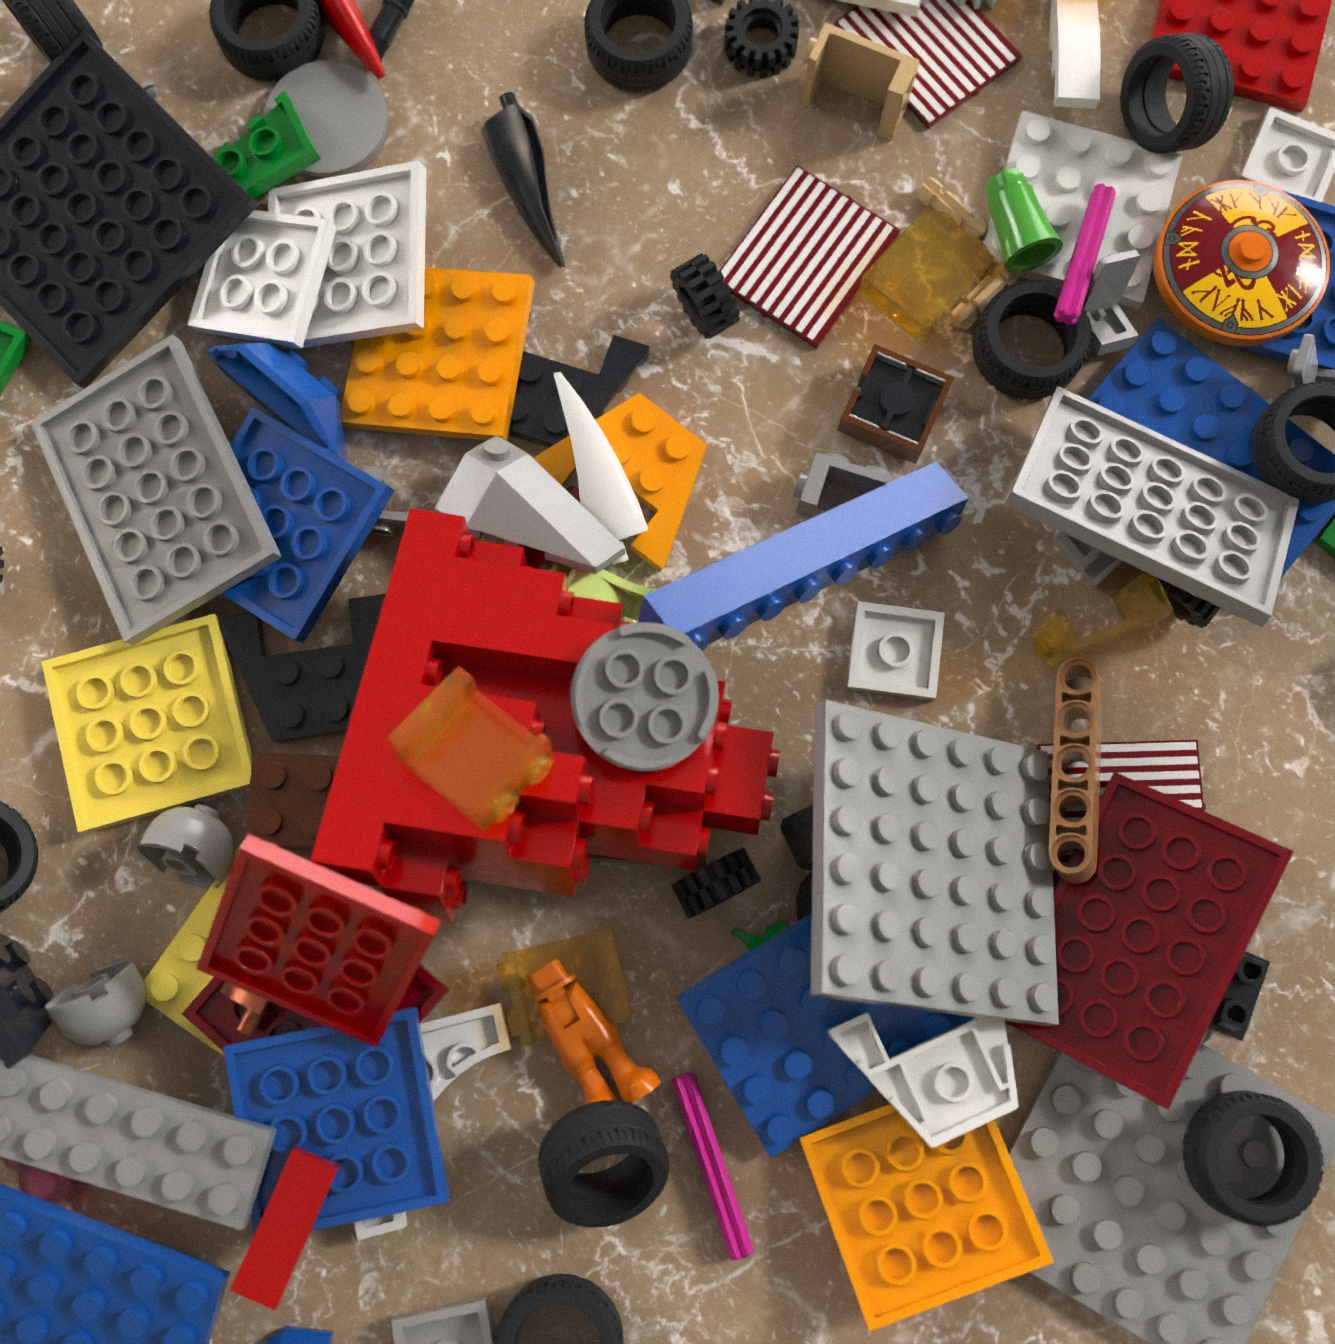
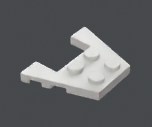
(941, 1083)

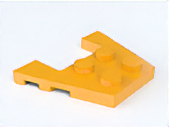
(657, 460)

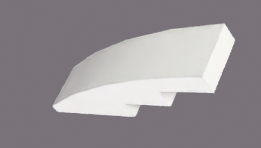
(1075, 53)

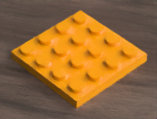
(456, 371)
(922, 1218)

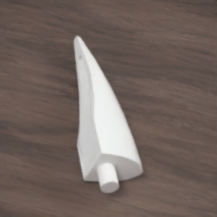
(601, 478)

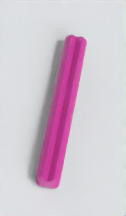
(1085, 254)
(712, 1166)

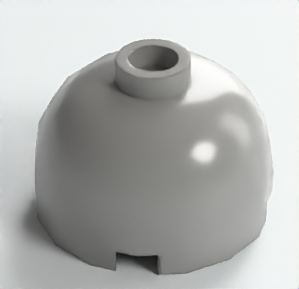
(189, 843)
(101, 1006)

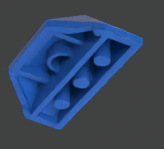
(286, 390)

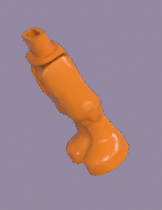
(583, 1032)

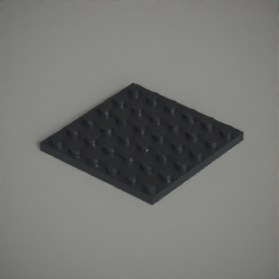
(102, 209)

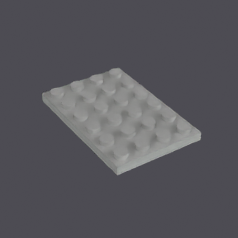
(154, 490)
(1157, 505)

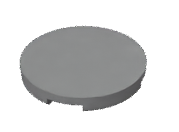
(341, 113)
(644, 696)

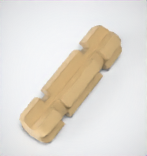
(931, 193)
(965, 314)

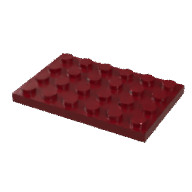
(1154, 936)

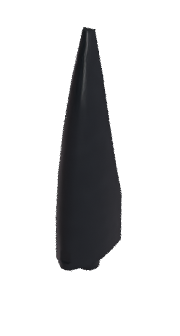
(521, 166)

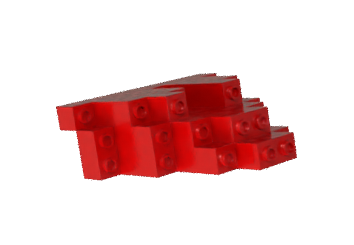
(521, 642)

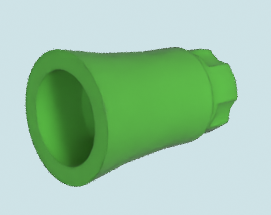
(1020, 222)

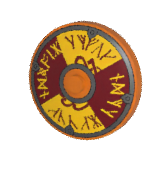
(1241, 263)

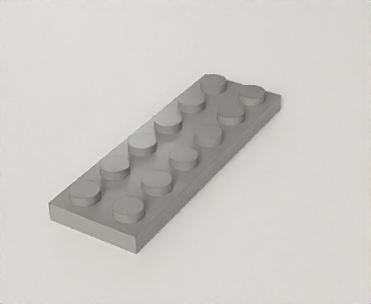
(132, 1140)

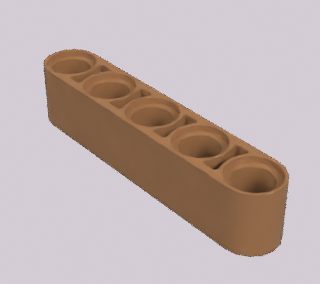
(1080, 790)

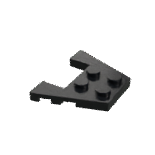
(537, 404)
(304, 690)
(21, 1004)

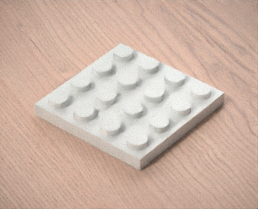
(1064, 167)
(377, 252)

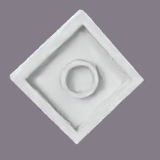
(1291, 156)
(895, 651)

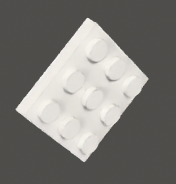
(264, 279)

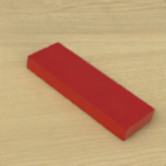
(285, 1228)

